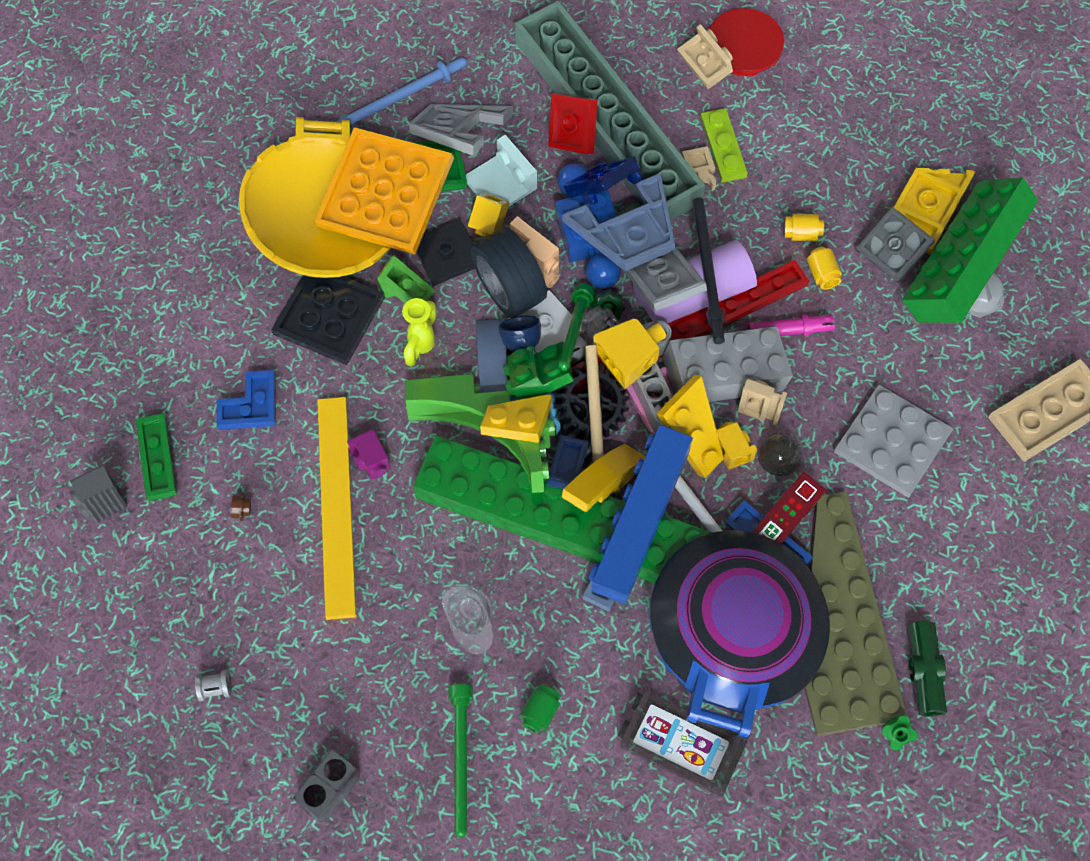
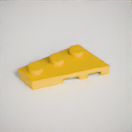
(691, 415)

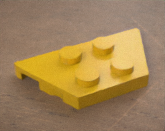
(932, 199)

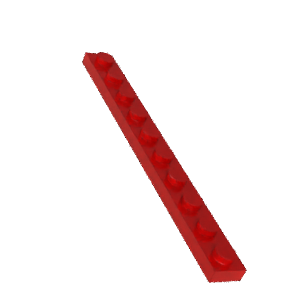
(769, 289)

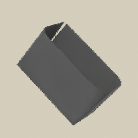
(333, 798)

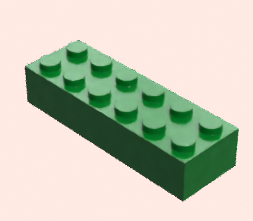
(970, 251)

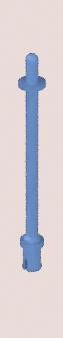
(443, 72)

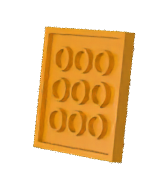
(384, 190)

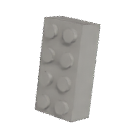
(727, 366)

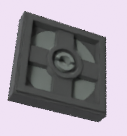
(895, 244)

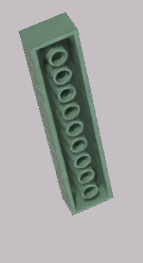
(623, 126)

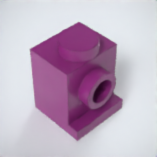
(369, 454)

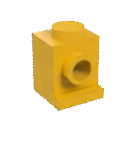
(735, 445)

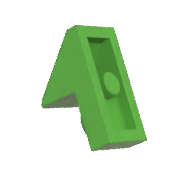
(402, 282)

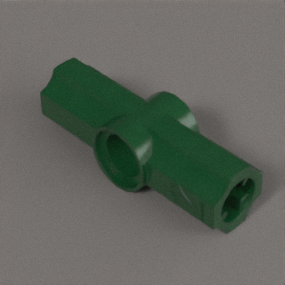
(927, 669)

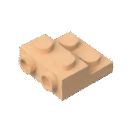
(542, 249)

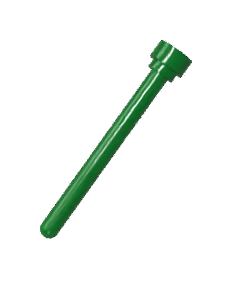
(582, 297)
(460, 698)

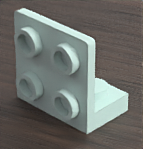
(505, 175)

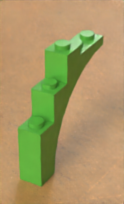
(460, 402)

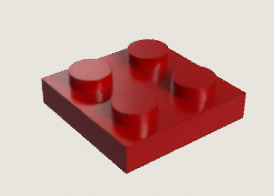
(572, 123)

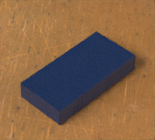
(567, 461)

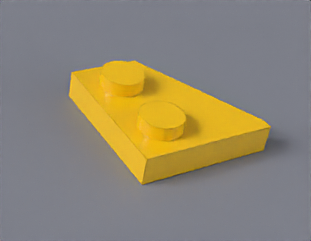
(517, 419)

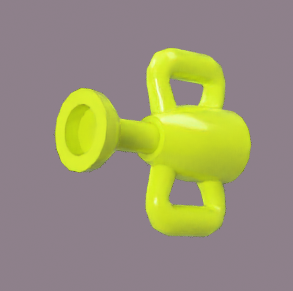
(420, 332)

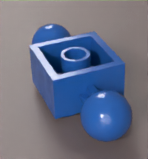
(600, 269)

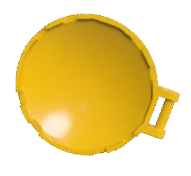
(283, 199)

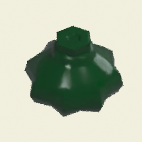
(610, 300)

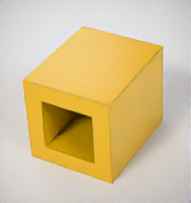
(488, 214)

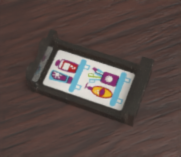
(685, 748)

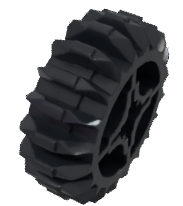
(579, 401)

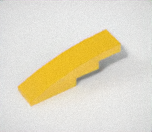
(603, 477)

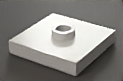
(553, 319)

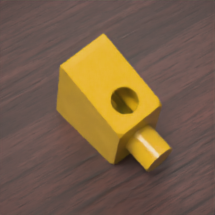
(629, 349)

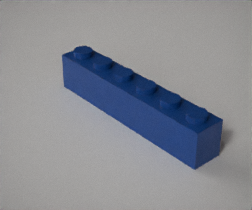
(641, 515)

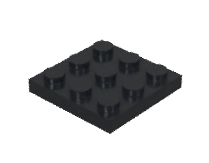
(328, 316)

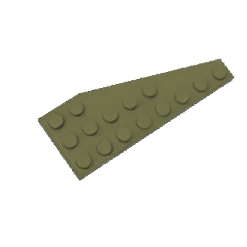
(857, 677)

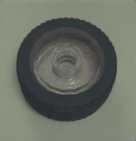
(509, 272)

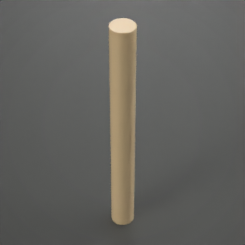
(594, 402)

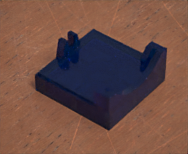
(603, 177)

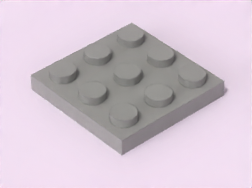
(893, 440)

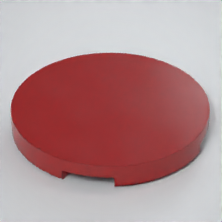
(750, 38)

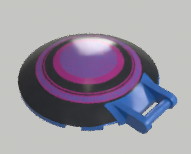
(738, 624)

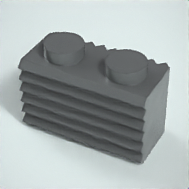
(97, 494)

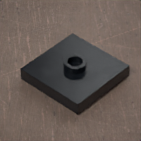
(446, 252)

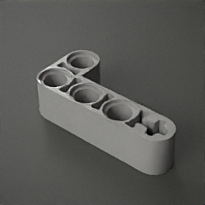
(654, 383)

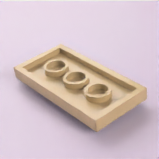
(1046, 411)

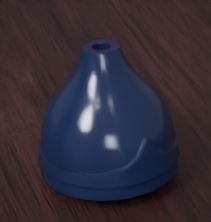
(520, 332)

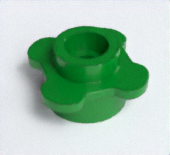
(893, 726)

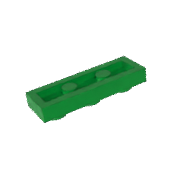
(156, 457)

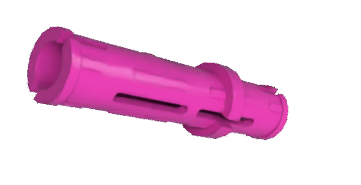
(802, 325)

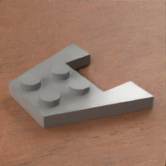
(451, 123)

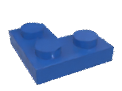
(253, 410)

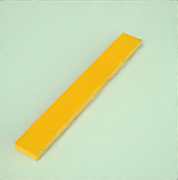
(336, 509)

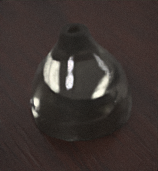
(780, 454)

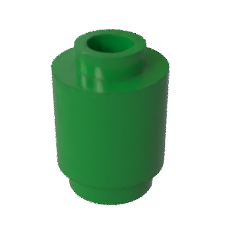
(540, 708)

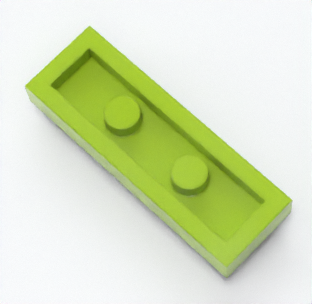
(723, 145)

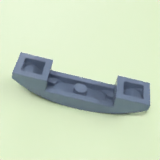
(491, 356)

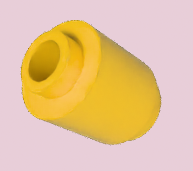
(803, 227)
(824, 268)

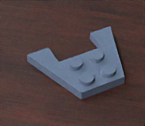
(633, 235)

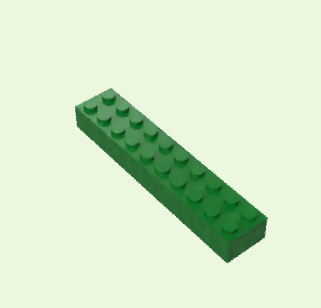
(502, 497)

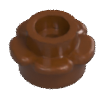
(240, 506)

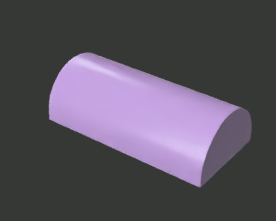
(733, 275)

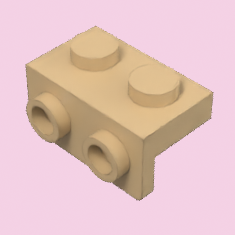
(706, 57)

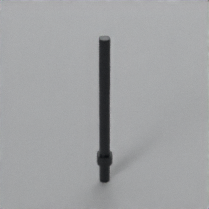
(715, 314)

